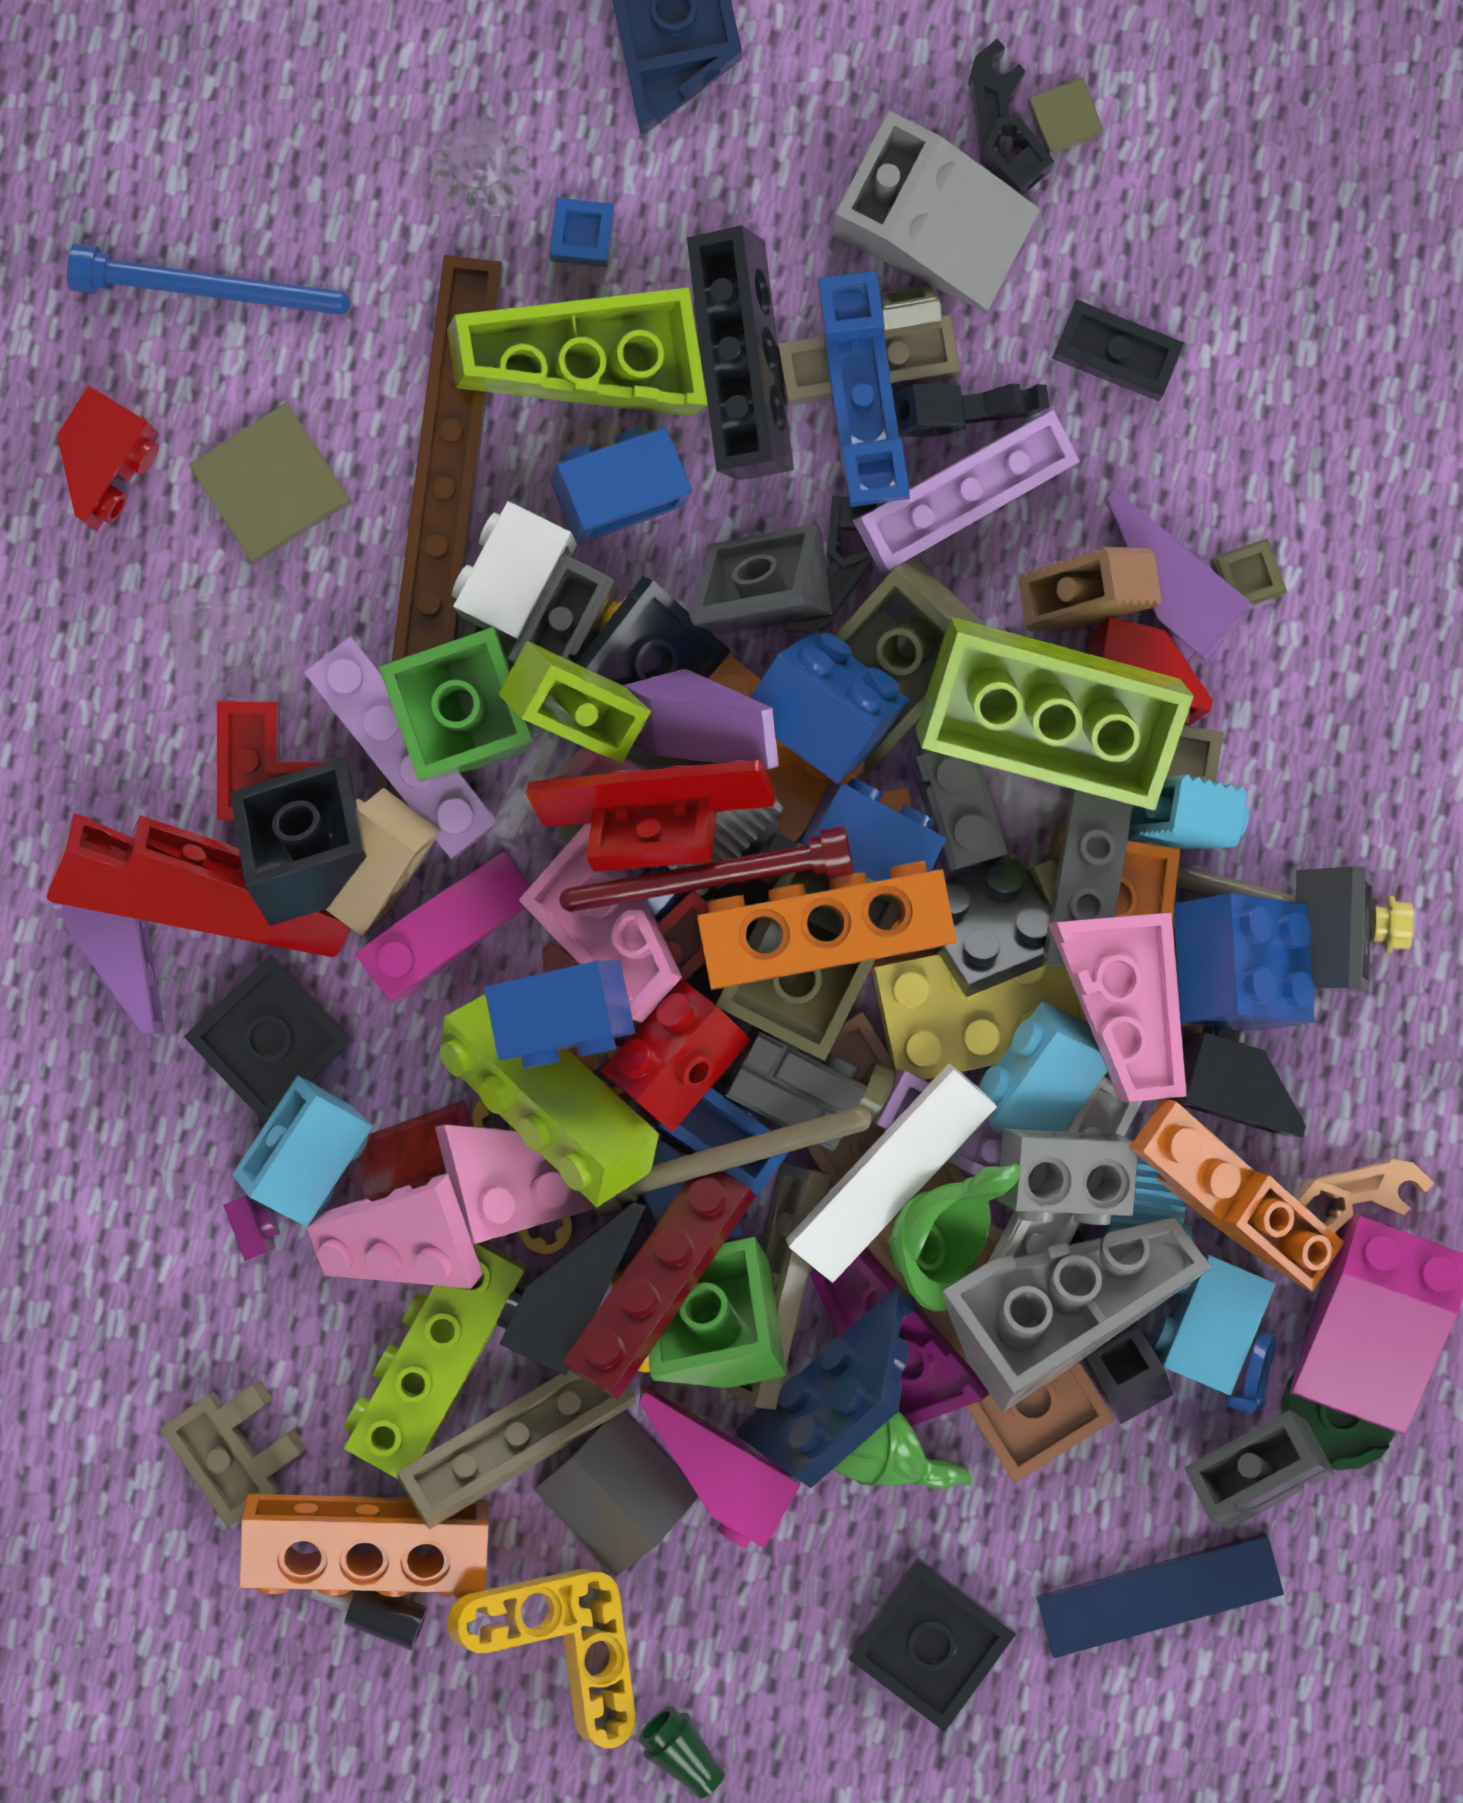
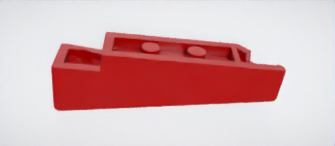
(176, 882)

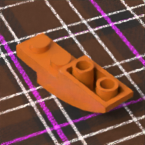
(1234, 1196)

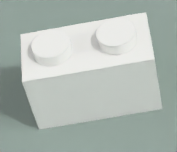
(510, 570)

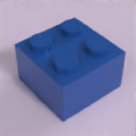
(829, 703)
(1244, 962)

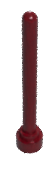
(825, 854)

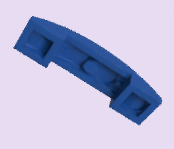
(862, 389)

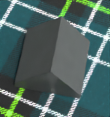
(762, 581)
(1340, 925)
(618, 1492)

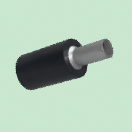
(381, 1616)

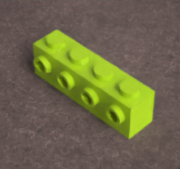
(554, 1108)
(430, 1365)

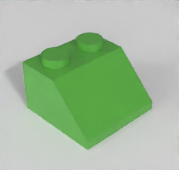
(453, 706)
(726, 1326)

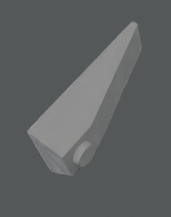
(1051, 1308)

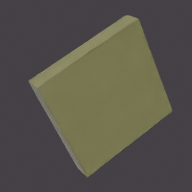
(270, 483)

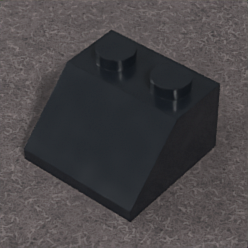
(298, 839)
(1236, 1082)

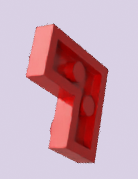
(248, 749)

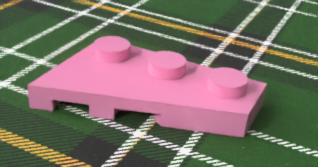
(607, 932)
(399, 1238)

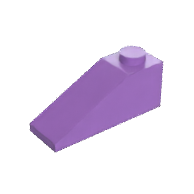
(1195, 600)
(703, 720)
(122, 957)

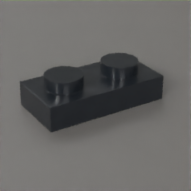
(1118, 350)

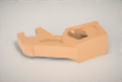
(1369, 1183)

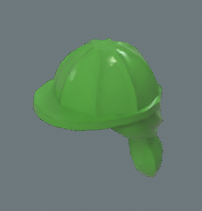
(944, 1232)
(897, 1458)

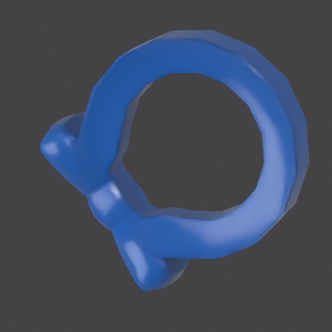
(1257, 1376)

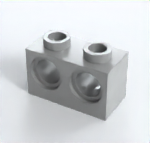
(1068, 1163)

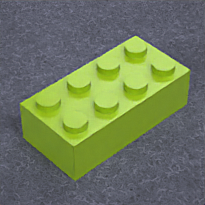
(1053, 713)

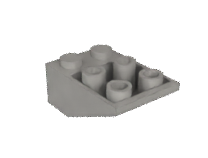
(934, 213)

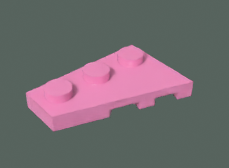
(1130, 999)
(503, 1182)

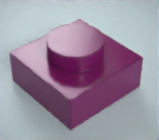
(252, 1226)

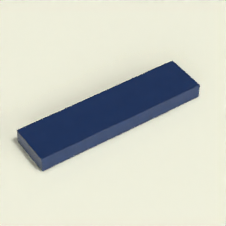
(1159, 1595)

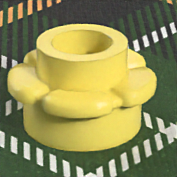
(1393, 924)

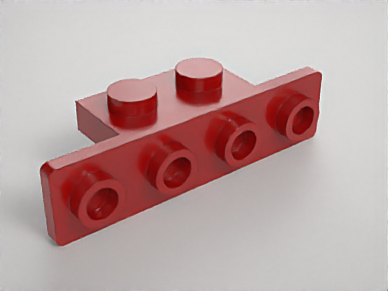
(651, 814)

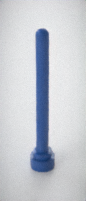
(93, 270)

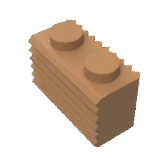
(1089, 589)

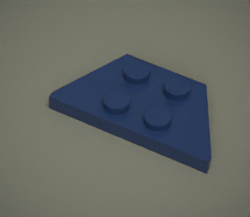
(674, 51)
(837, 1396)

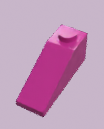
(444, 928)
(729, 1477)

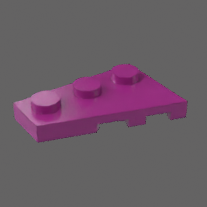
(934, 1373)

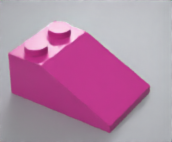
(1379, 1324)

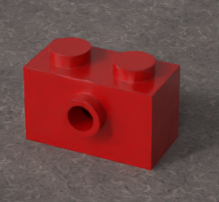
(676, 1055)

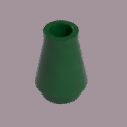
(679, 1750)

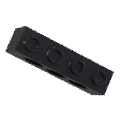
(740, 353)

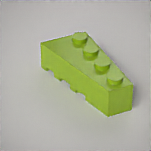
(593, 351)

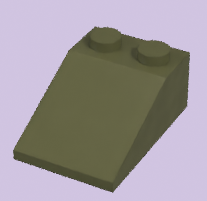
(902, 635)
(809, 1005)

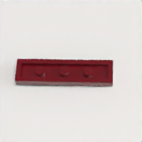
(658, 1281)

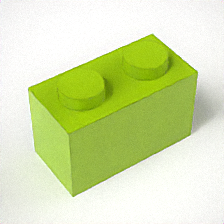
(574, 702)

